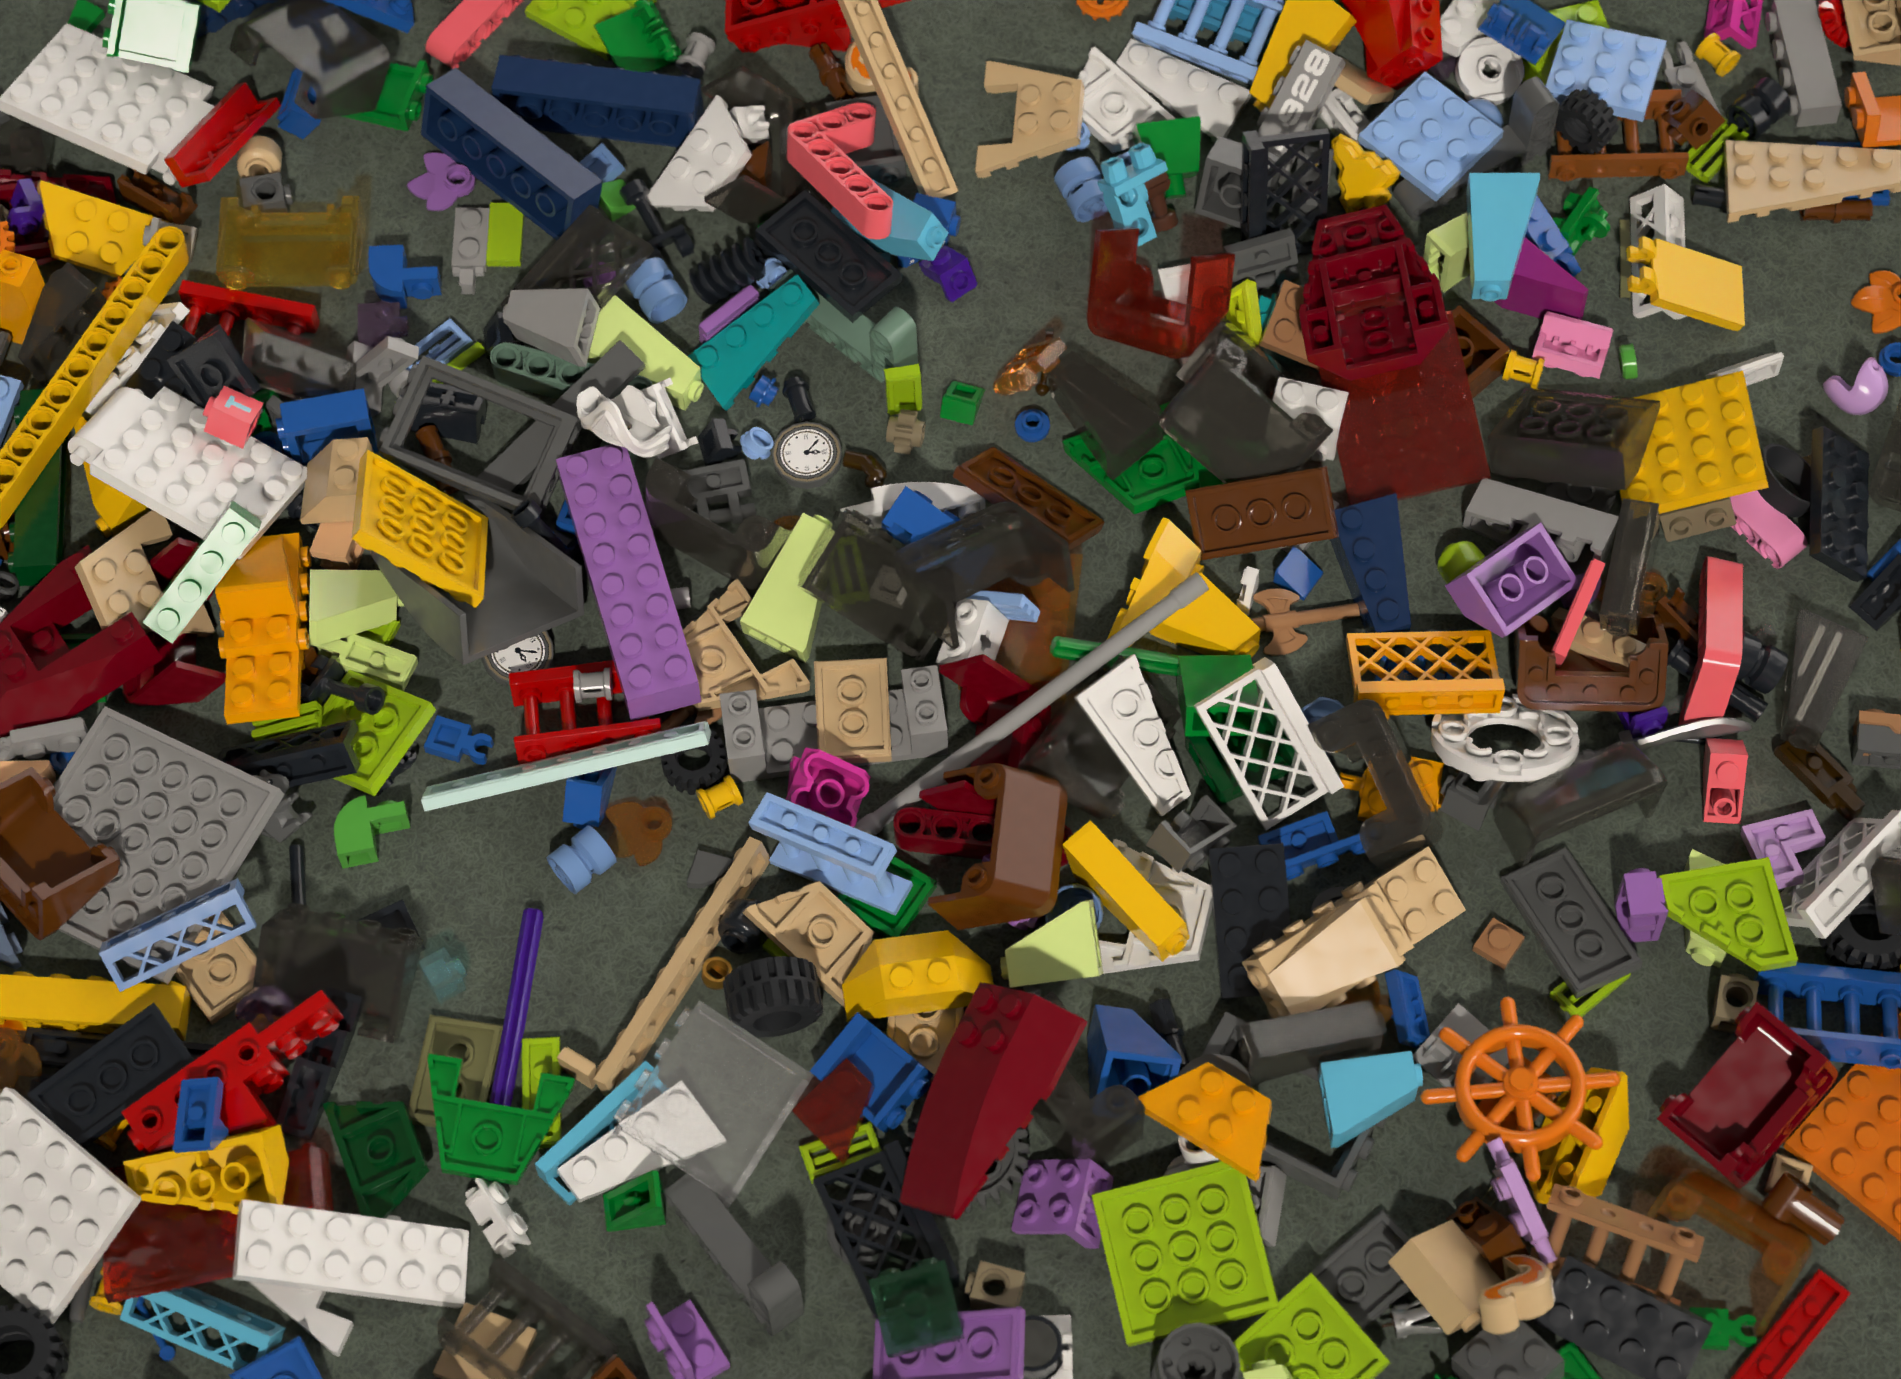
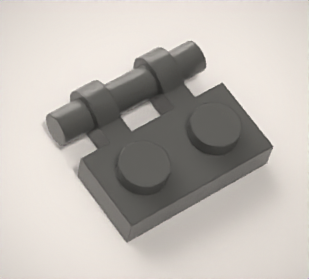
(1265, 254)
(719, 484)

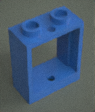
(316, 421)

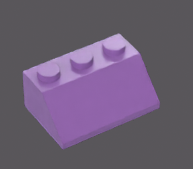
(1513, 582)

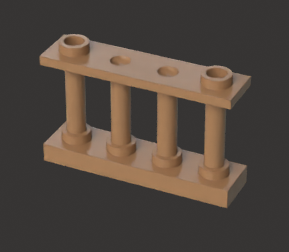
(1606, 1217)

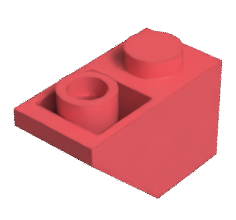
(1724, 780)

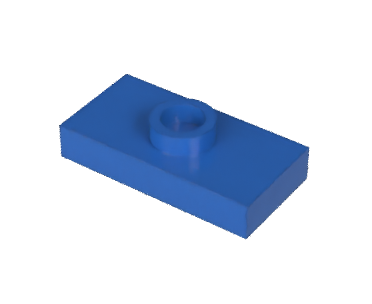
(1407, 1008)

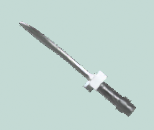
(1698, 729)

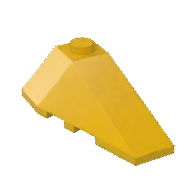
(113, 507)
(1168, 562)
(239, 1168)

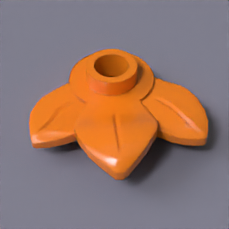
(1881, 300)

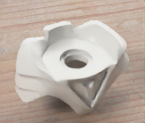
(629, 409)

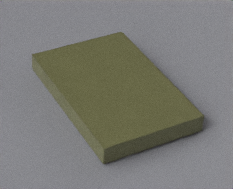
(457, 1038)

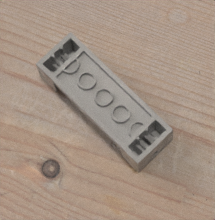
(766, 738)

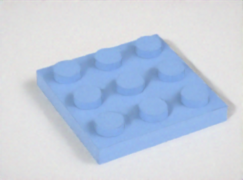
(1608, 63)
(1430, 136)

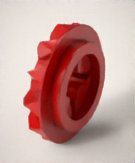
(1834, 22)

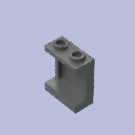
(884, 158)

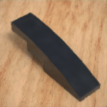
(1881, 597)
(318, 1070)

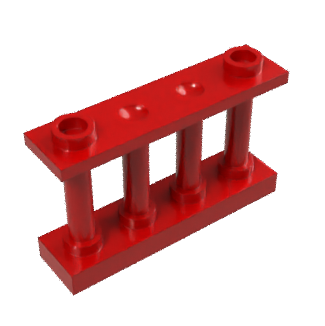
(237, 305)
(554, 685)

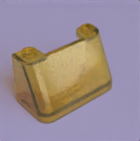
(290, 247)

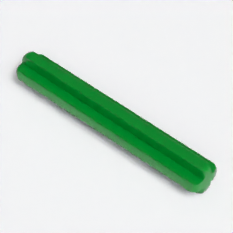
(1148, 660)

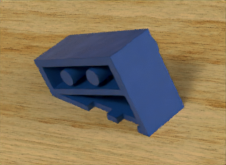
(915, 517)

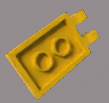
(1689, 282)

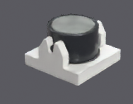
(1046, 1346)

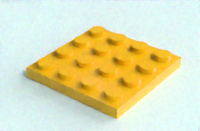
(1700, 446)
(420, 529)

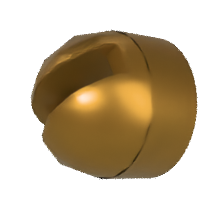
(719, 968)

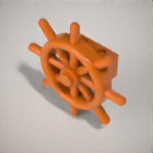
(1522, 1090)

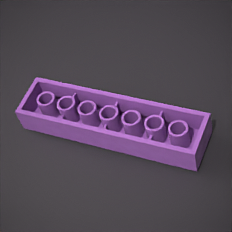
(628, 581)

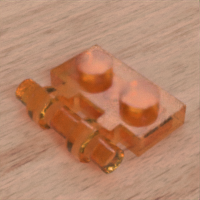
(1022, 369)

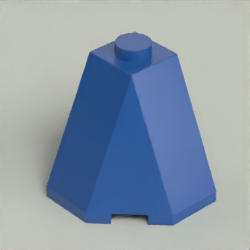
(1127, 1053)

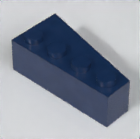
(1373, 563)

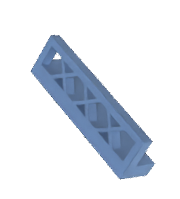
(171, 922)

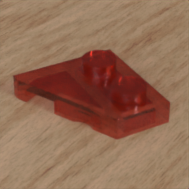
(836, 1108)

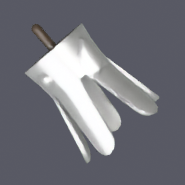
(1403, 1317)

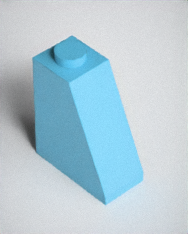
(1366, 1091)

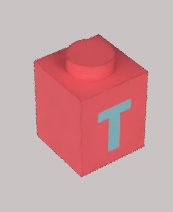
(232, 416)

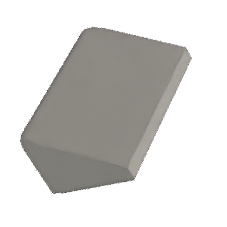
(1267, 1200)

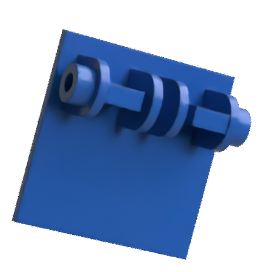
(1522, 28)

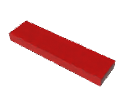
(1795, 1329)

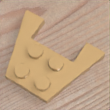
(1045, 115)
(122, 580)
(722, 662)

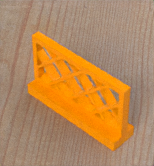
(1427, 693)

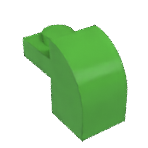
(358, 825)

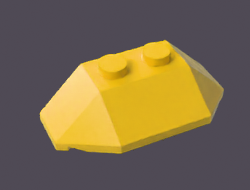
(913, 976)
(1574, 1162)

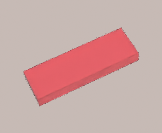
(1577, 610)

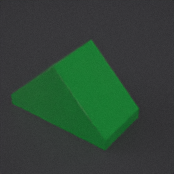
(635, 1204)

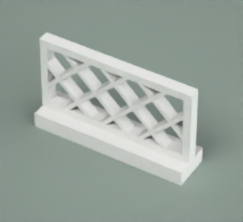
(1295, 727)
(1840, 874)

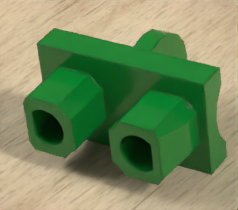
(1585, 219)

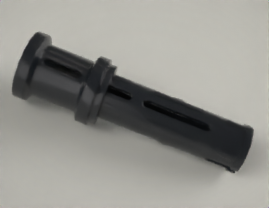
(1684, 661)

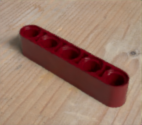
(961, 844)

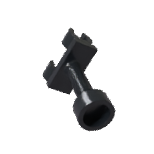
(635, 194)
(528, 515)
(366, 698)

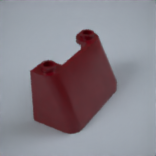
(1750, 1096)

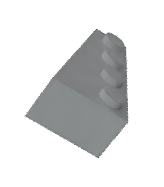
(1577, 531)

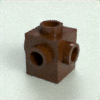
(1693, 120)

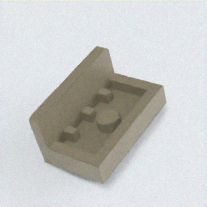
(1697, 519)

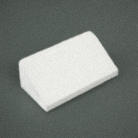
(1755, 368)

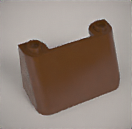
(1585, 683)
(43, 861)

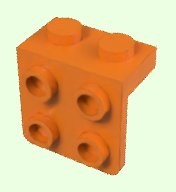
(1873, 117)

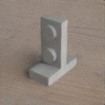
(380, 365)

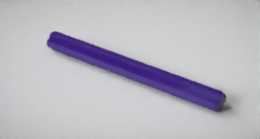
(517, 1007)

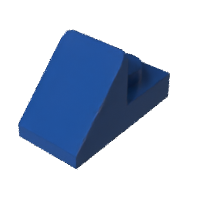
(199, 1115)

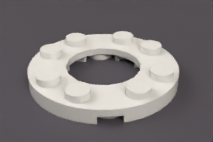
(1552, 727)

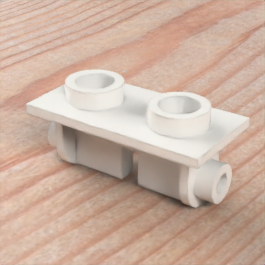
(507, 1226)

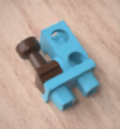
(1132, 186)

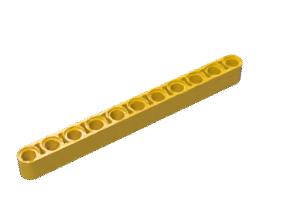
(89, 365)

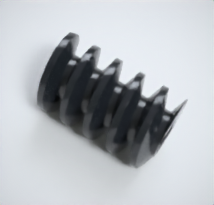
(729, 272)

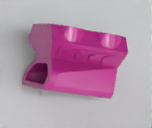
(827, 785)

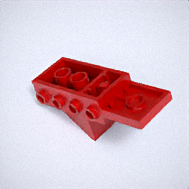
(791, 22)
(1398, 37)
(246, 1064)

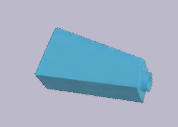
(1497, 224)
(913, 230)

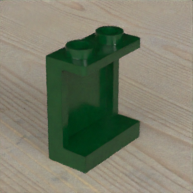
(1217, 773)

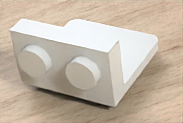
(1328, 403)

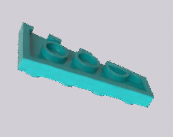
(744, 346)

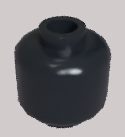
(738, 931)

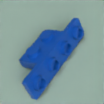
(1311, 843)

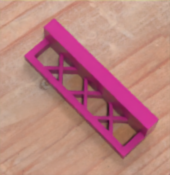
(1725, 19)

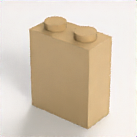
(1445, 1275)

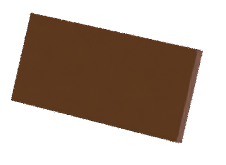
(1005, 480)
(1262, 513)

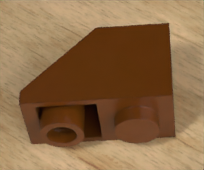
(1488, 1233)

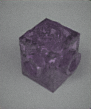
(379, 321)

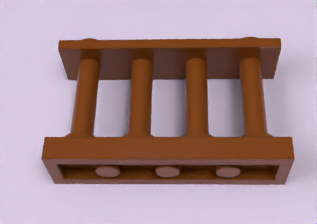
(1633, 164)

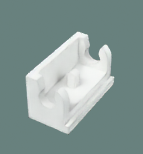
(1343, 115)
(666, 416)

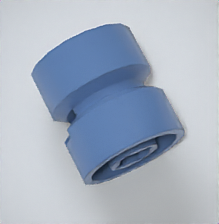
(1079, 185)
(658, 292)
(584, 857)

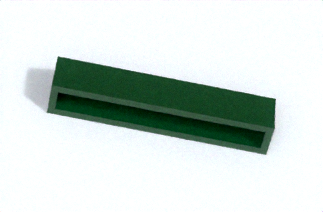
(41, 514)

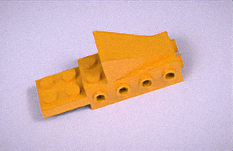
(265, 629)

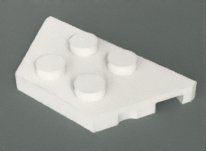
(1115, 103)
(703, 163)

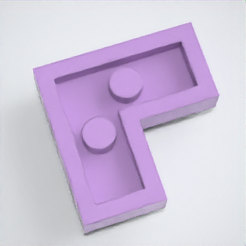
(1779, 841)

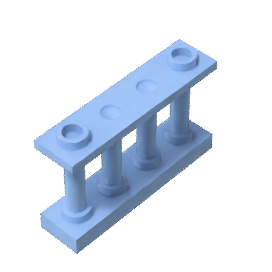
(1215, 55)
(831, 853)

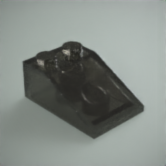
(59, 321)

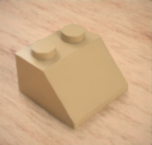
(333, 482)

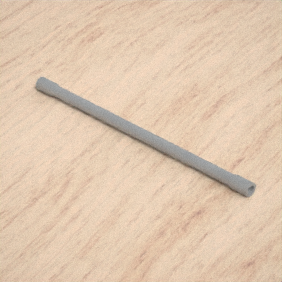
(1177, 599)

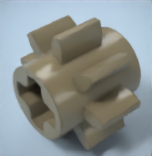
(905, 431)

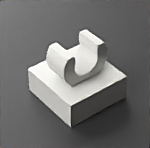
(751, 123)

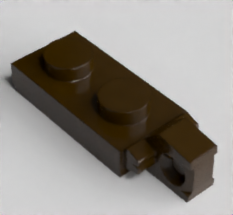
(1823, 778)

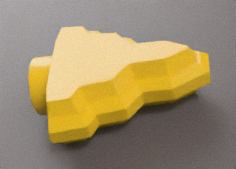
(1362, 175)

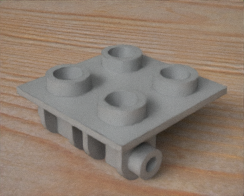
(1442, 1060)

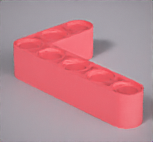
(465, 28)
(819, 151)
(1718, 640)

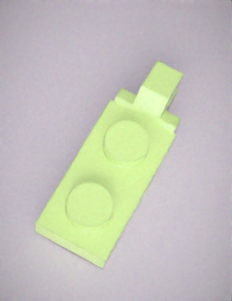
(371, 659)

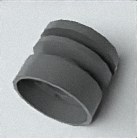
(1199, 1349)

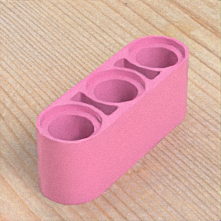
(1767, 529)

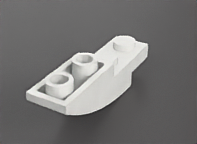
(945, 496)

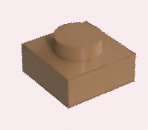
(1498, 943)

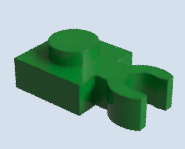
(1725, 1329)

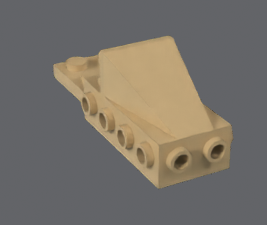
(1353, 937)

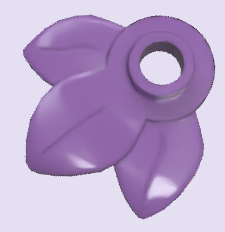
(438, 182)

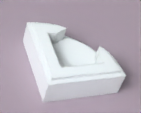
(1250, 585)

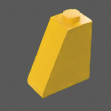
(1211, 626)

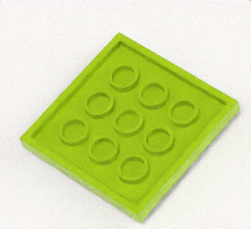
(1184, 1251)

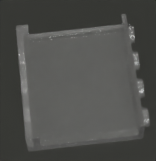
(713, 1100)

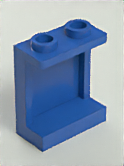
(885, 1064)

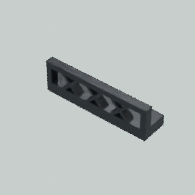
(299, 756)

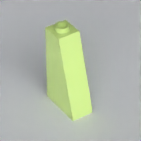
(1448, 252)
(659, 355)
(780, 610)

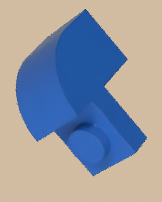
(395, 281)

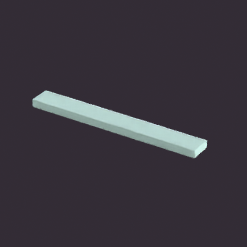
(566, 765)

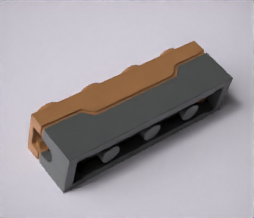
(1877, 739)

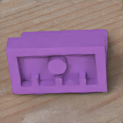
(1059, 1199)
(686, 1341)

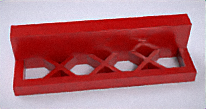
(219, 136)

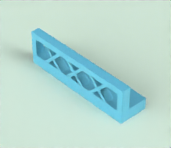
(586, 1132)
(212, 1313)

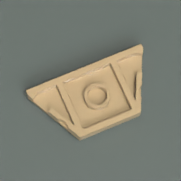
(816, 928)

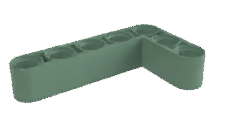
(875, 346)
(552, 383)

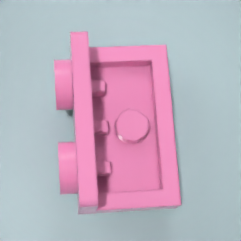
(1572, 345)

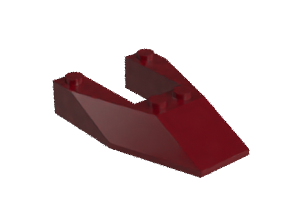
(40, 673)

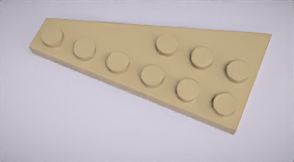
(1803, 176)

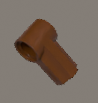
(1793, 1202)

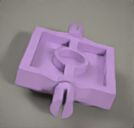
(1524, 1217)

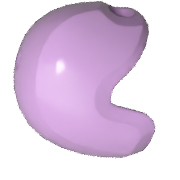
(1866, 393)

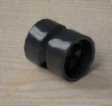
(1759, 108)
(1761, 664)

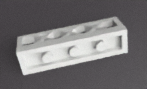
(1668, 225)

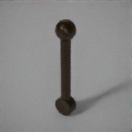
(1042, 388)

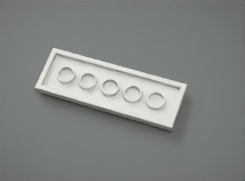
(350, 1254)

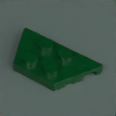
(378, 1153)

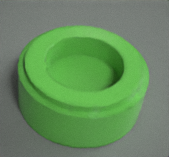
(1627, 361)

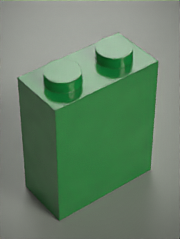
(1202, 676)

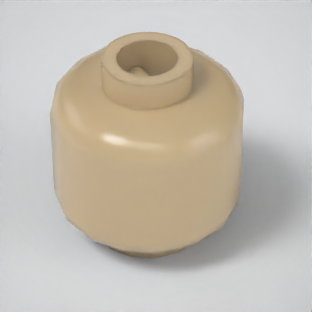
(259, 157)

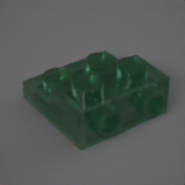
(916, 1307)

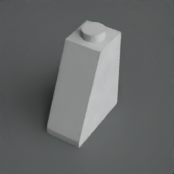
(554, 321)

